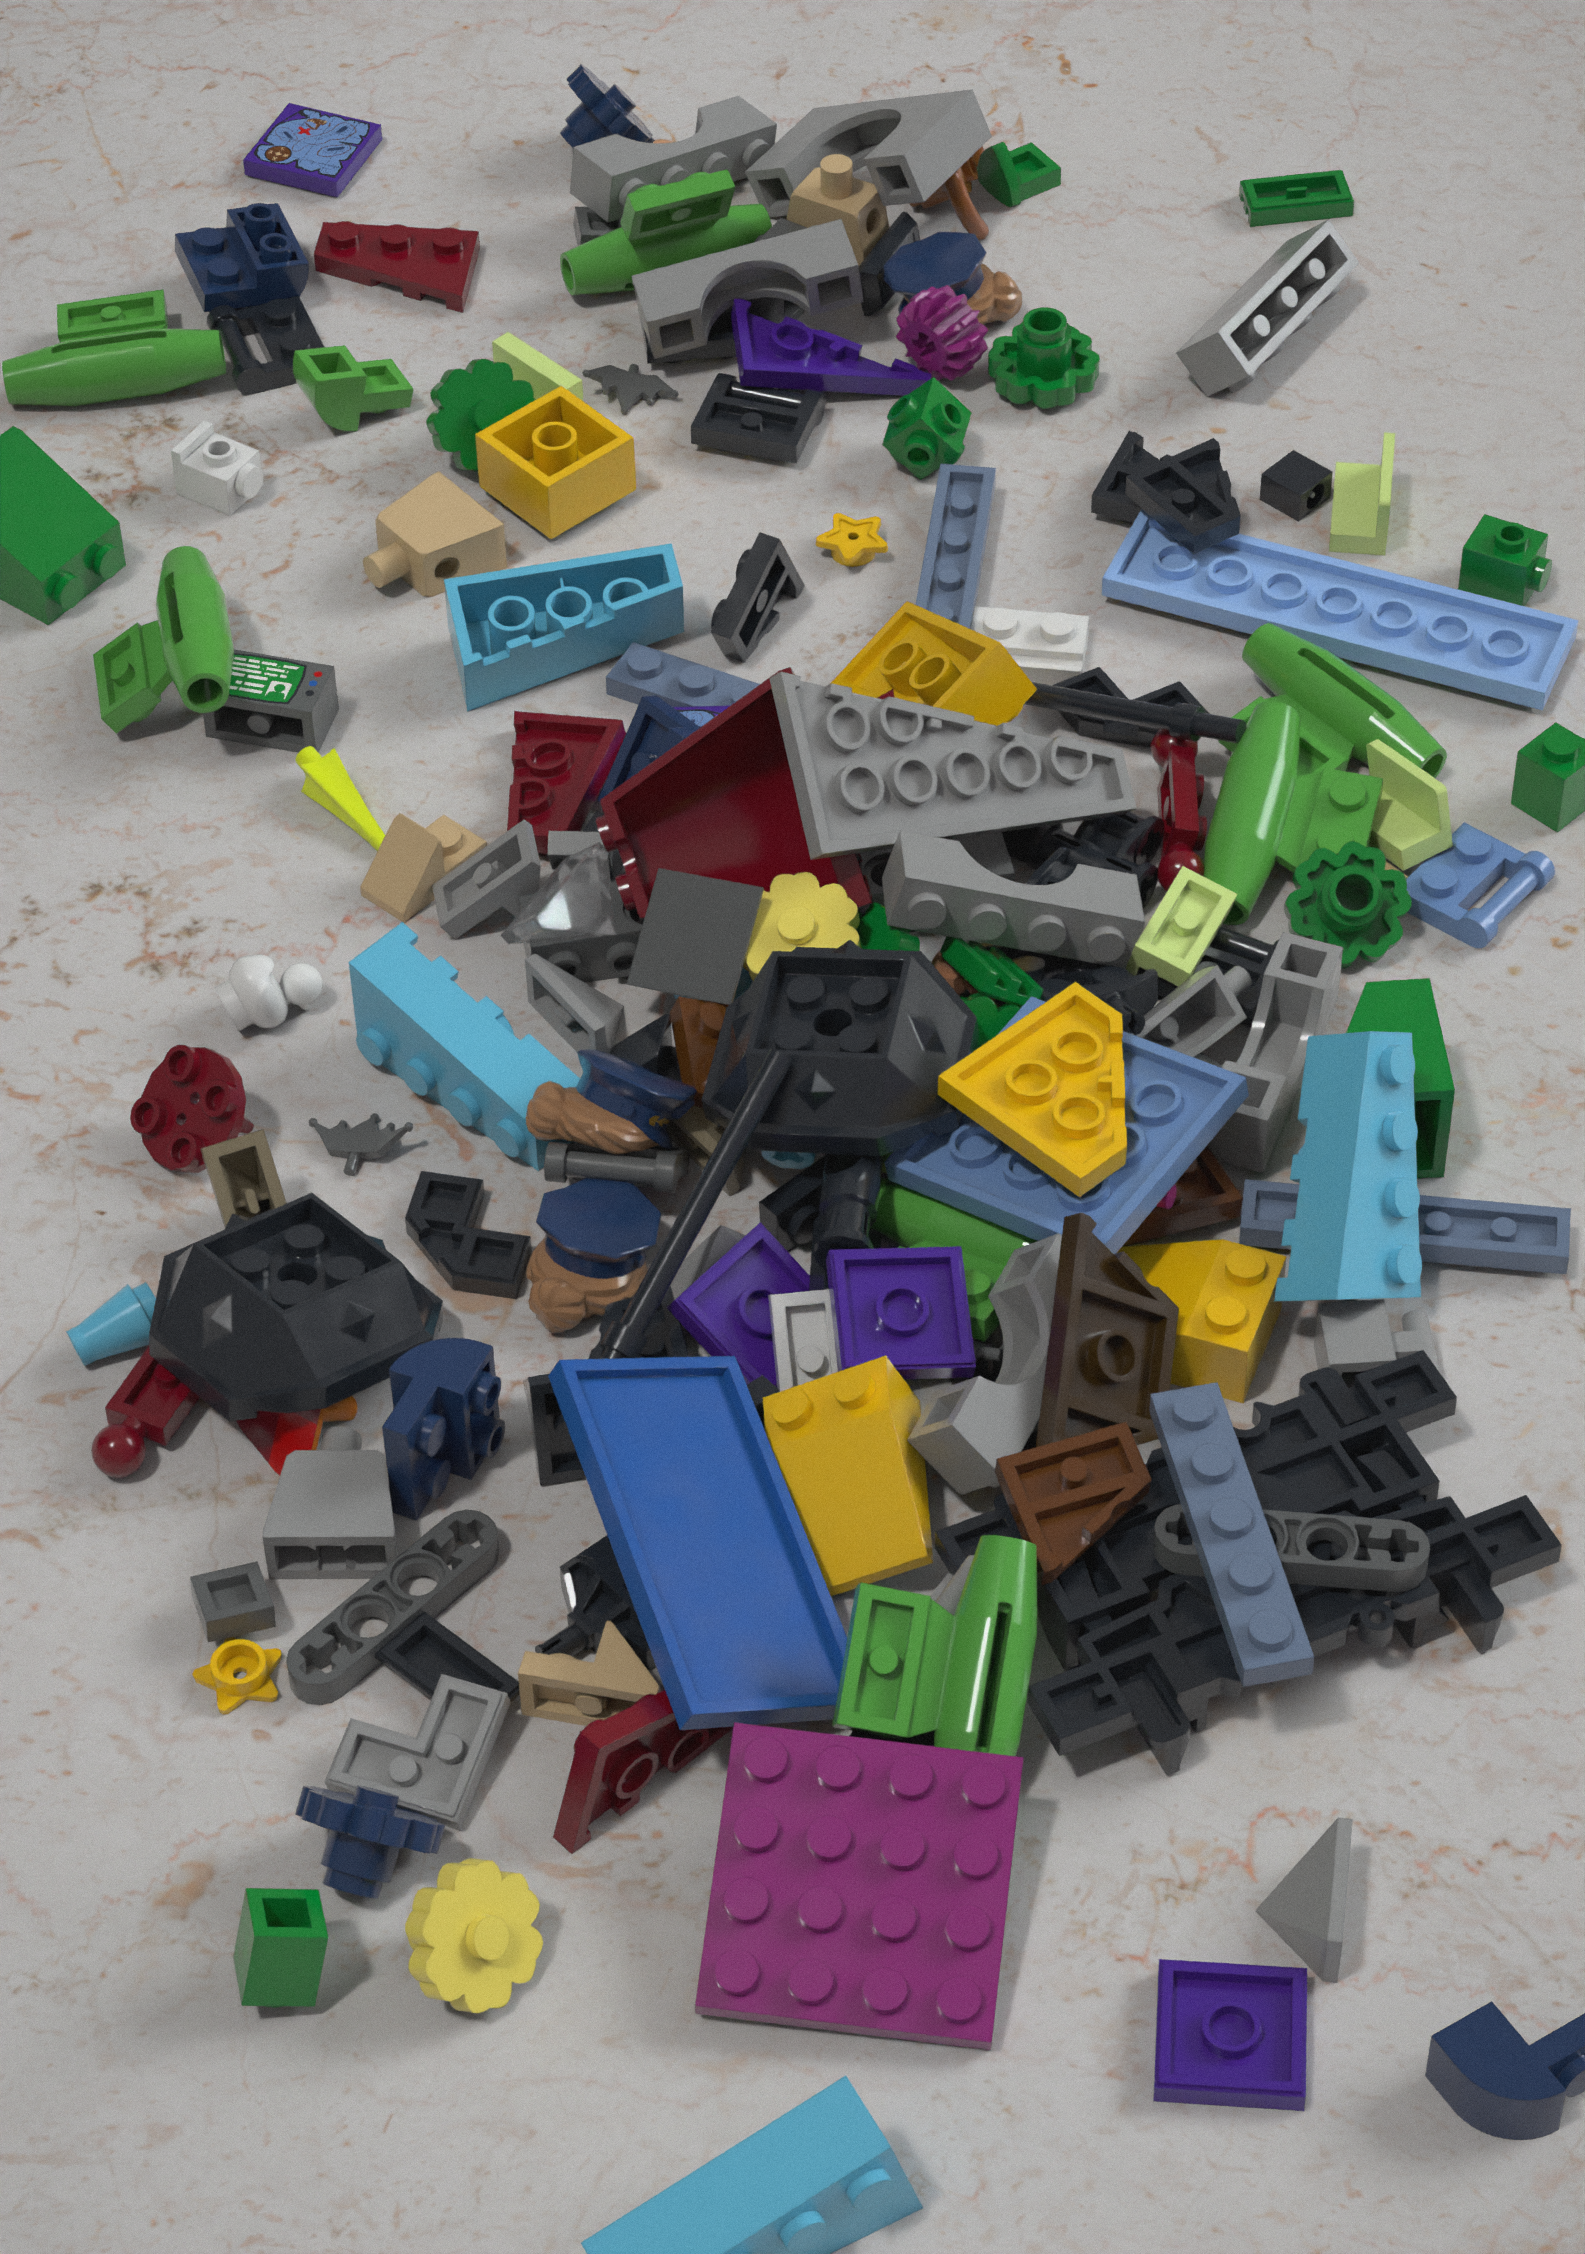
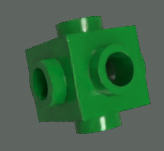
(927, 429)

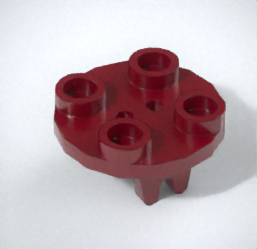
(173, 1096)

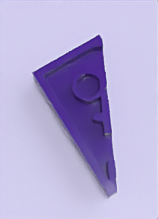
(811, 359)

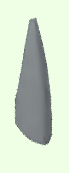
(1198, 1011)

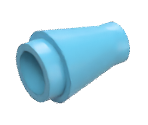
(116, 1325)

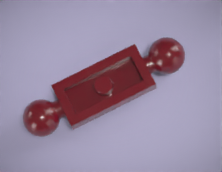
(1179, 799)
(146, 1406)

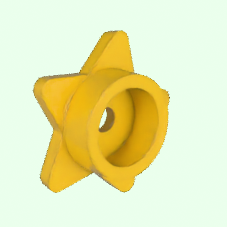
(852, 540)
(234, 1657)

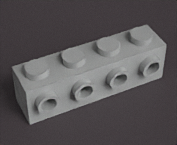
(1268, 310)

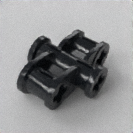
(1111, 843)

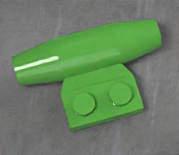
(664, 229)
(113, 353)
(185, 646)
(1335, 704)
(1277, 816)
(926, 1222)
(957, 1675)

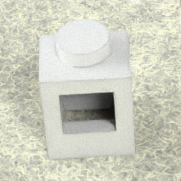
(216, 470)

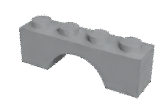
(726, 137)
(803, 266)
(945, 892)
(1293, 1004)
(984, 1419)

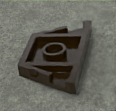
(1106, 1341)

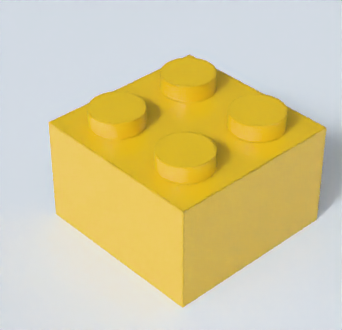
(556, 462)

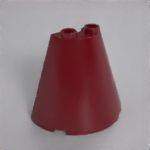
(719, 810)

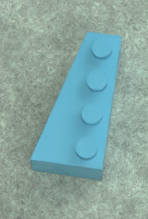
(558, 618)
(448, 1044)
(1355, 1173)
(787, 2189)

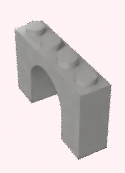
(903, 141)

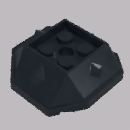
(863, 1047)
(287, 1312)

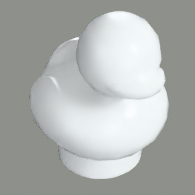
(257, 998)

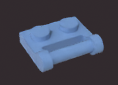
(1458, 877)

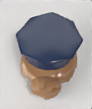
(957, 262)
(612, 1106)
(589, 1250)

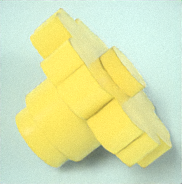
(800, 916)
(473, 1935)

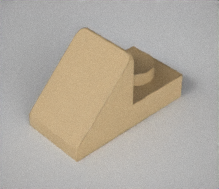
(414, 860)
(584, 1691)

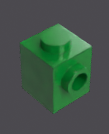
(1504, 561)
(1551, 777)
(280, 1947)

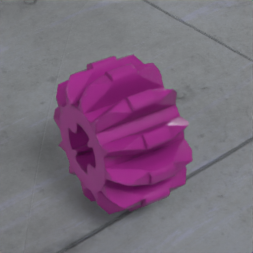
(941, 333)

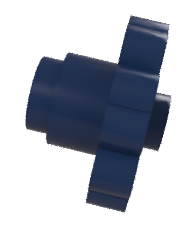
(601, 112)
(365, 1835)

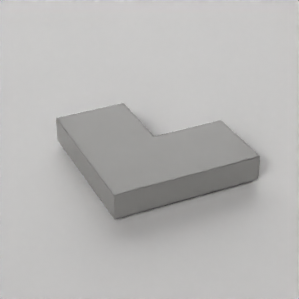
(437, 1767)

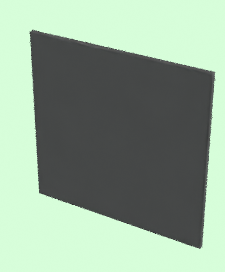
(695, 936)

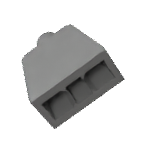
(331, 1513)

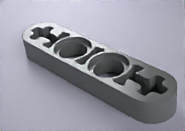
(1294, 1534)
(386, 1600)

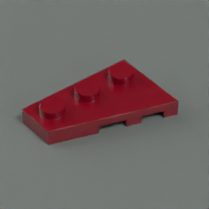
(409, 257)
(559, 770)
(619, 1759)

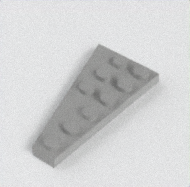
(916, 768)

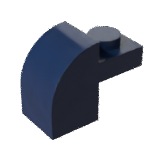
(1501, 2080)

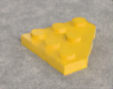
(1052, 1088)

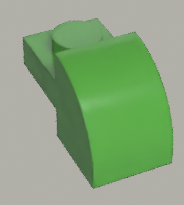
(346, 388)

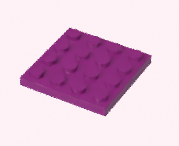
(860, 1886)

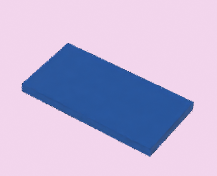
(705, 1538)

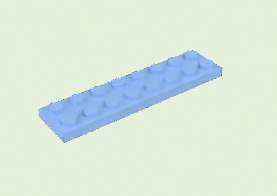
(1348, 611)

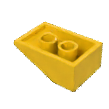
(939, 666)
(1223, 1308)
(854, 1472)

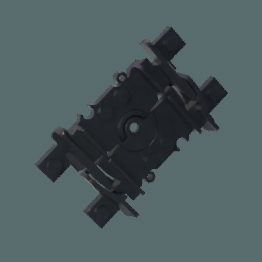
(1310, 1454)

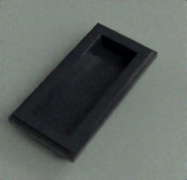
(874, 288)
(430, 1649)

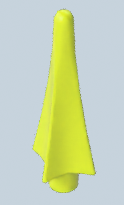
(332, 788)

